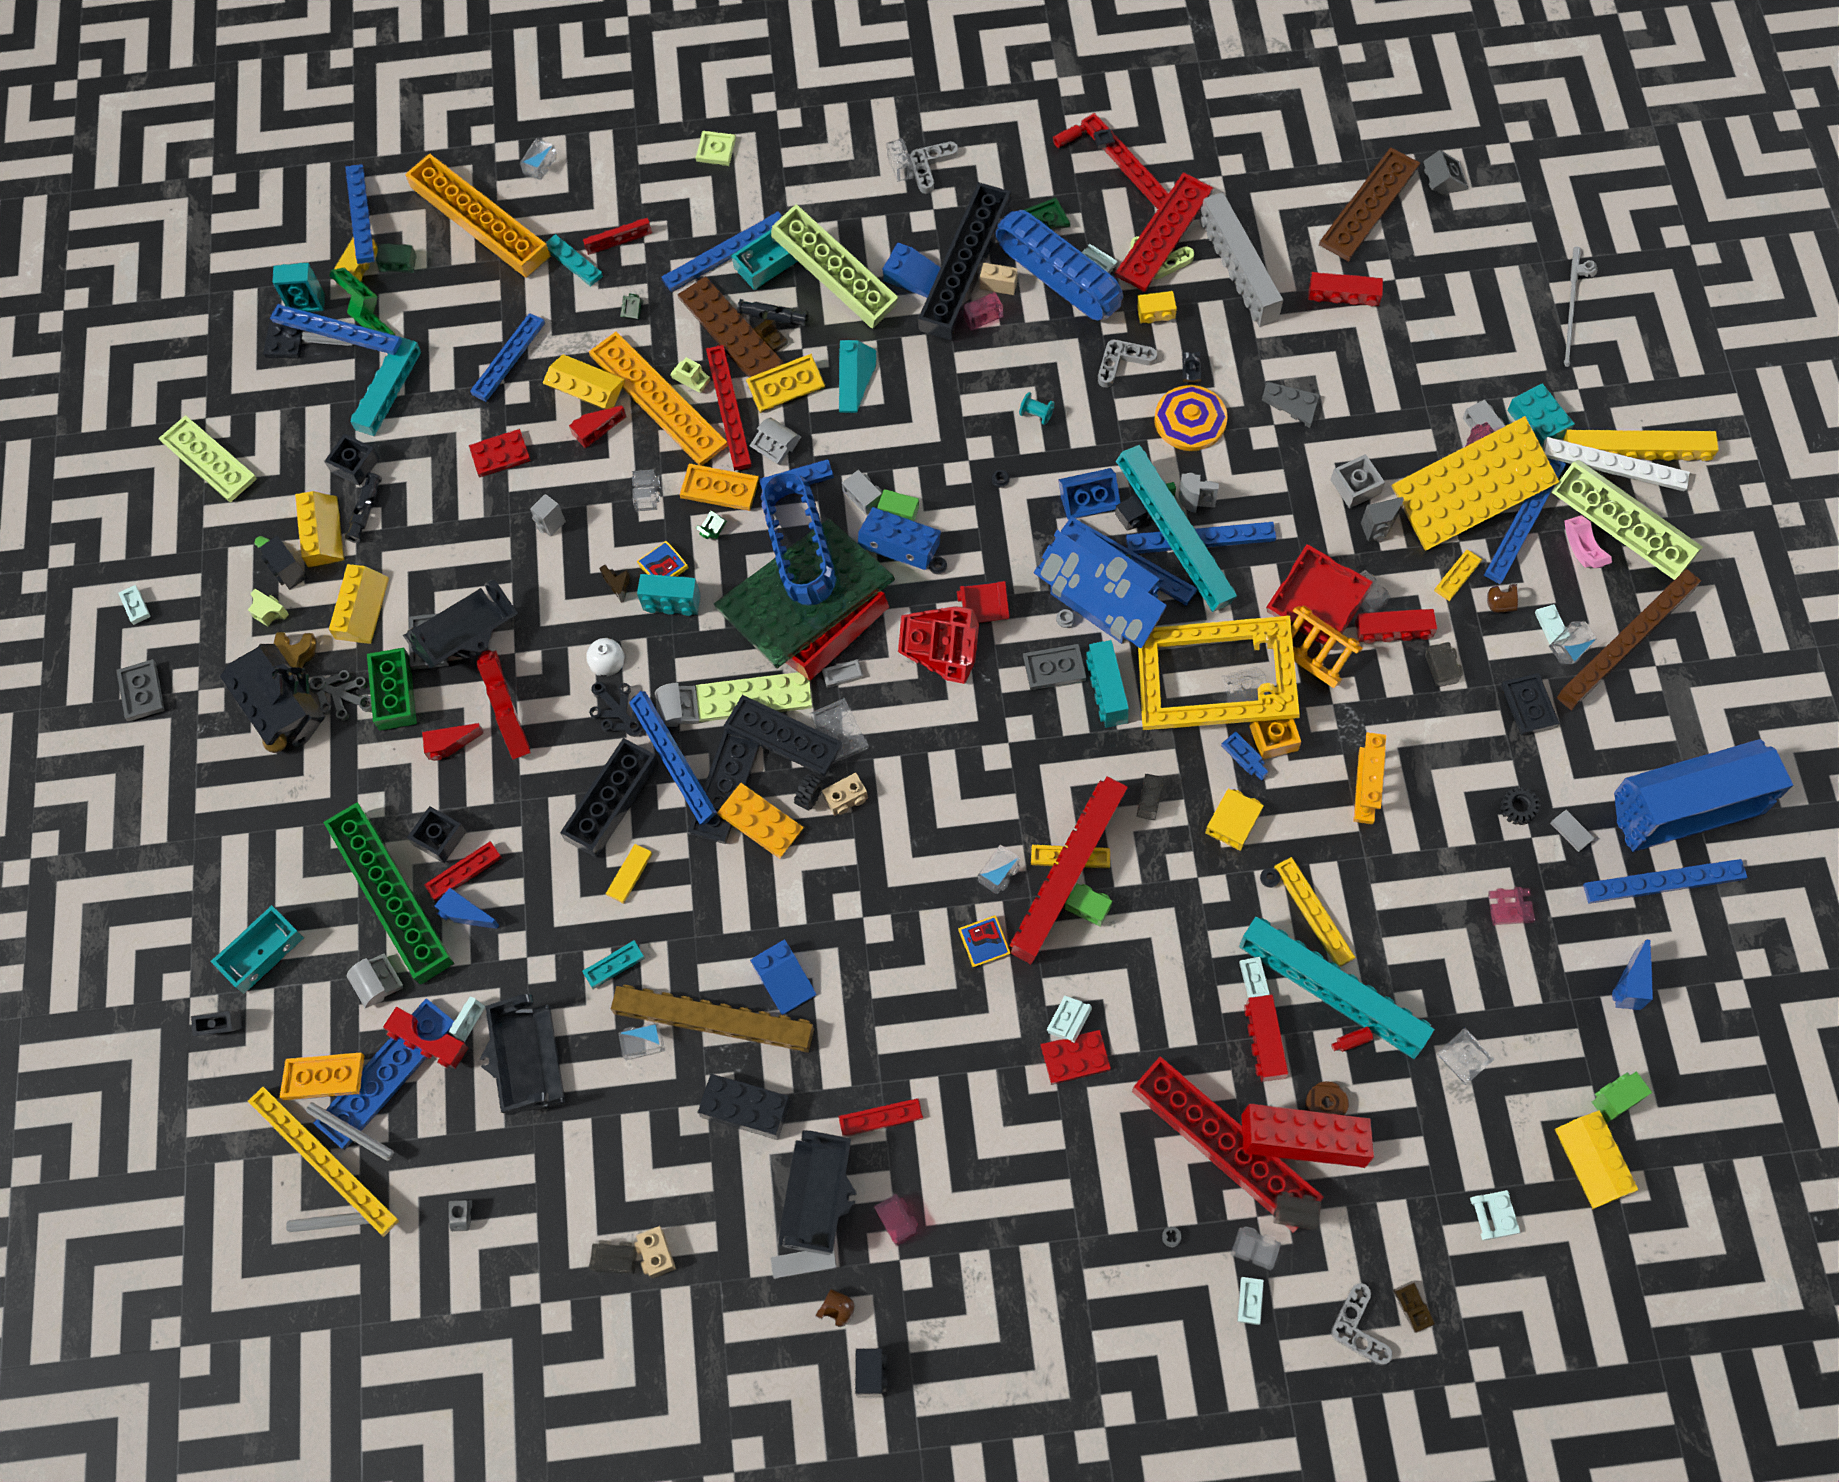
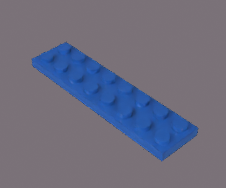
(385, 1074)

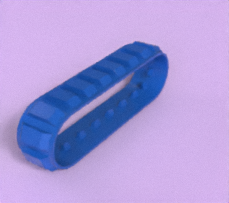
(1059, 265)
(822, 587)

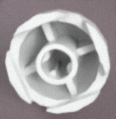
(605, 657)

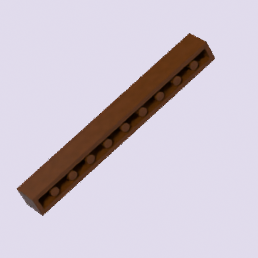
(1628, 639)

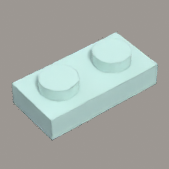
(134, 604)
(1550, 622)
(1254, 977)
(467, 1019)
(1250, 1300)

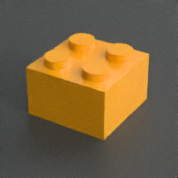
(1275, 737)

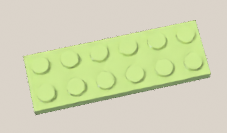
(208, 458)
(778, 692)

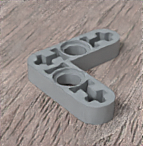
(926, 160)
(1121, 354)
(1350, 1326)

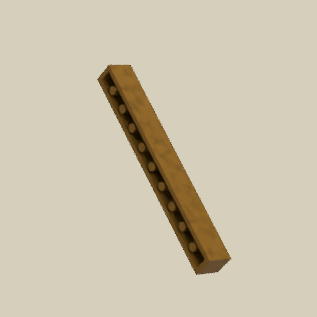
(712, 1019)

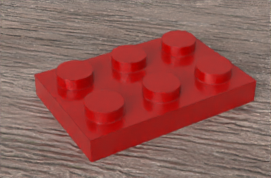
(499, 453)
(1075, 1060)

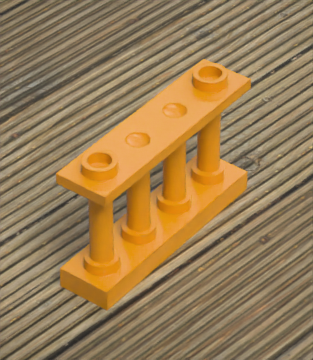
(1315, 665)
(1369, 778)

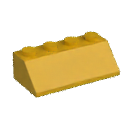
(584, 382)
(319, 528)
(358, 604)
(1596, 1159)

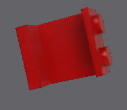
(986, 600)

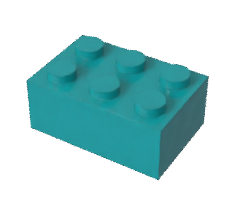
(298, 287)
(1542, 413)
(669, 594)

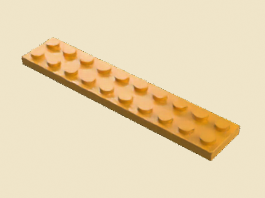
(659, 399)

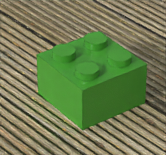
(1620, 1095)

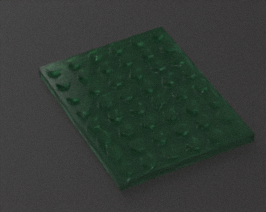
(784, 626)

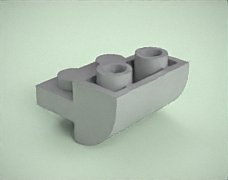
(774, 440)
(1197, 493)
(677, 704)
(373, 980)

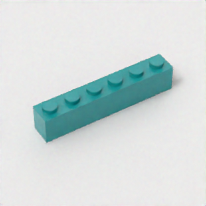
(385, 388)

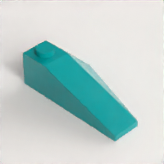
(856, 367)

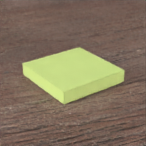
(715, 148)

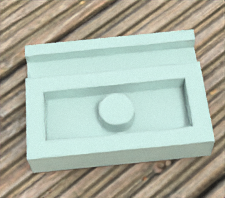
(1100, 258)
(1069, 1019)

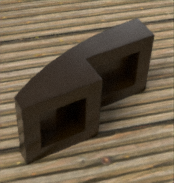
(1413, 1307)

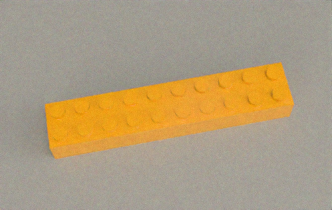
(478, 215)

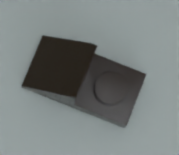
(770, 335)
(618, 584)

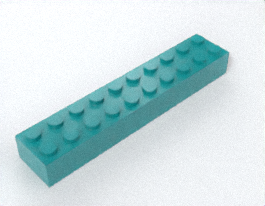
(1336, 987)

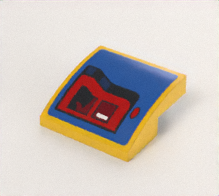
(662, 561)
(984, 941)

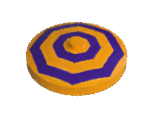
(1190, 418)

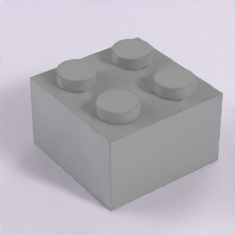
(1357, 481)

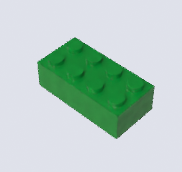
(391, 689)

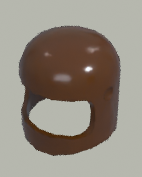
(1502, 601)
(837, 1307)

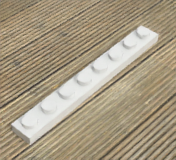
(1617, 464)

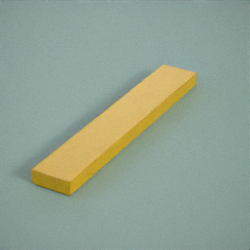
(1314, 912)

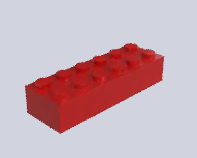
(835, 640)
(1307, 1136)

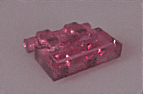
(1513, 912)

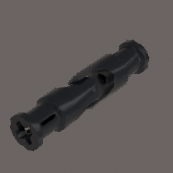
(775, 313)
(364, 505)

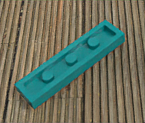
(573, 260)

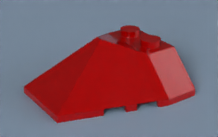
(941, 641)

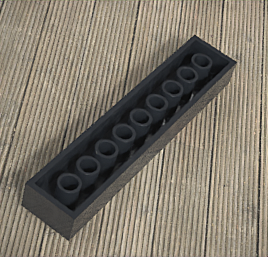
(964, 261)

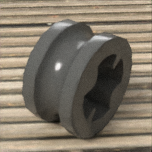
(1165, 1237)

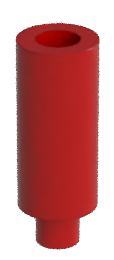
(1068, 135)
(1353, 1039)

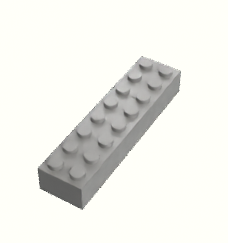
(1241, 260)

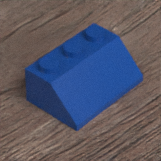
(1089, 493)

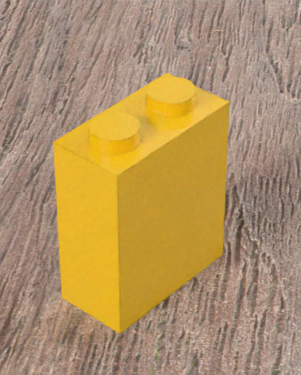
(1234, 818)

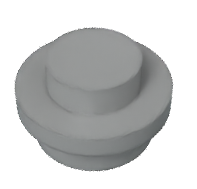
(1065, 618)

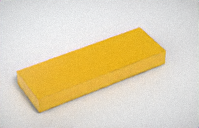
(1458, 575)
(629, 873)

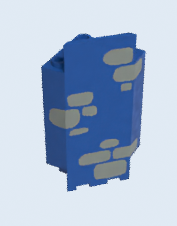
(1102, 585)

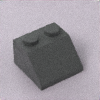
(1445, 173)
(1380, 518)

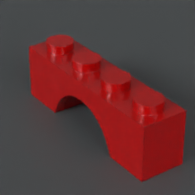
(446, 1049)

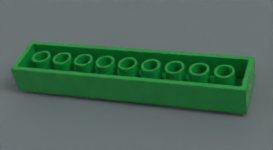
(389, 893)

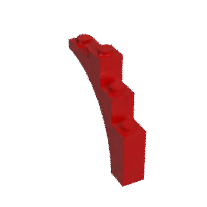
(502, 704)

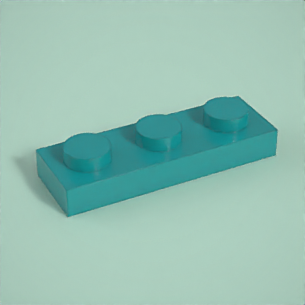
(613, 964)

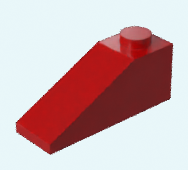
(594, 425)
(446, 741)

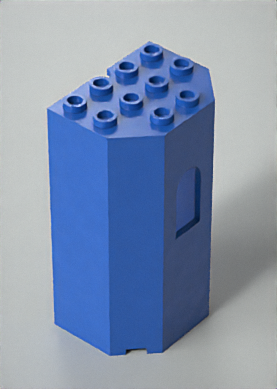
(1700, 794)

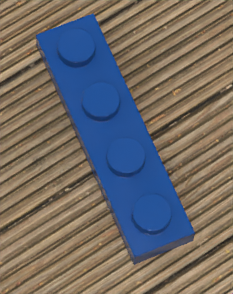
(811, 473)

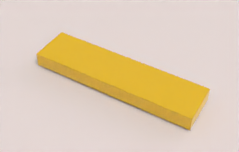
(1047, 855)

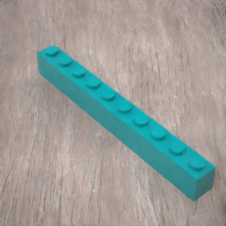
(1176, 528)

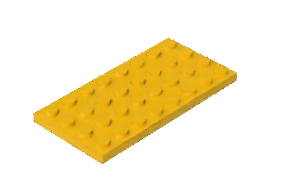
(1475, 483)

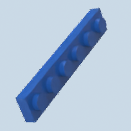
(507, 357)

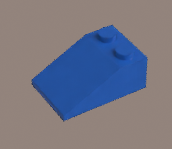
(910, 270)
(783, 977)
(1635, 984)

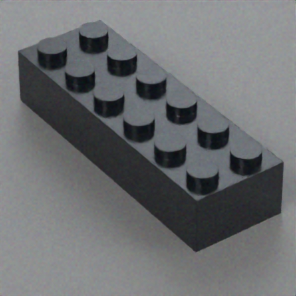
(609, 797)

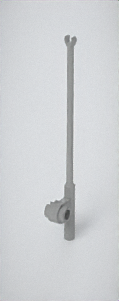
(1588, 267)

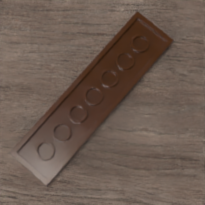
(1369, 204)
(729, 328)

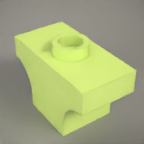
(691, 375)
(266, 608)

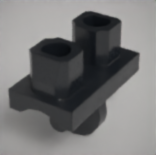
(1191, 368)

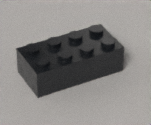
(744, 1106)

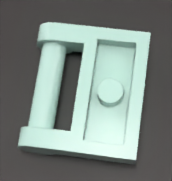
(1501, 1213)

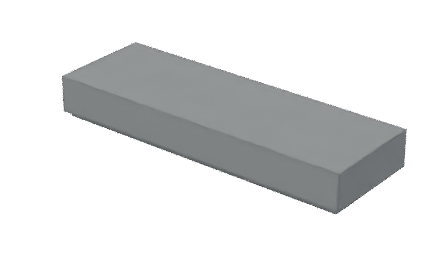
(801, 1263)

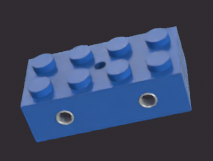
(899, 538)

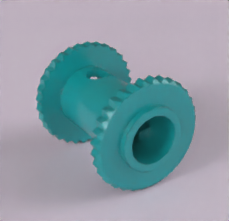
(1036, 408)

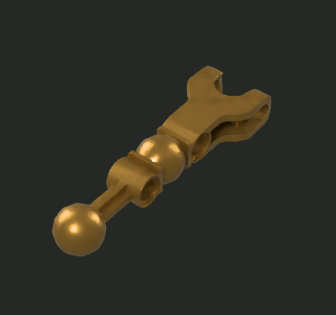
(296, 656)

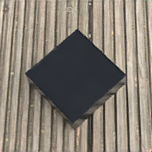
(1104, 139)

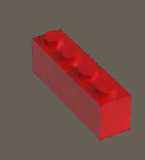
(1345, 289)
(1396, 625)
(1266, 1038)

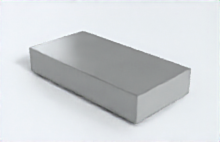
(842, 673)
(1572, 830)

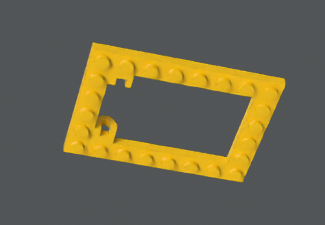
(1278, 705)

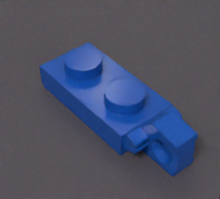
(1245, 755)

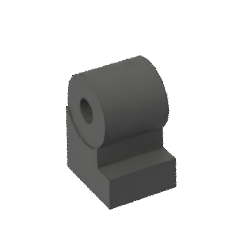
(460, 1215)

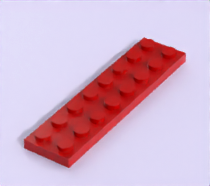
(1163, 232)

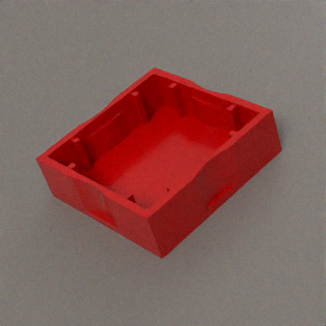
(1325, 588)

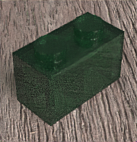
(396, 258)

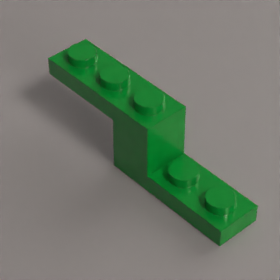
(361, 302)

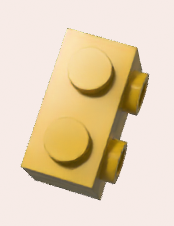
(1156, 307)

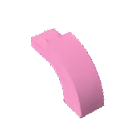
(1583, 543)

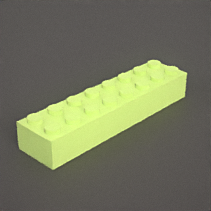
(834, 266)
(1626, 519)

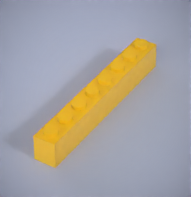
(1649, 444)

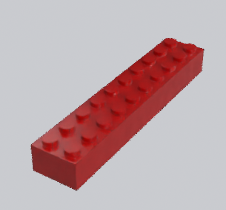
(1066, 873)
(1217, 1136)

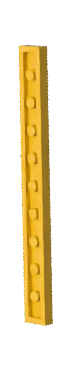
(324, 1162)

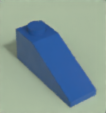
(461, 911)

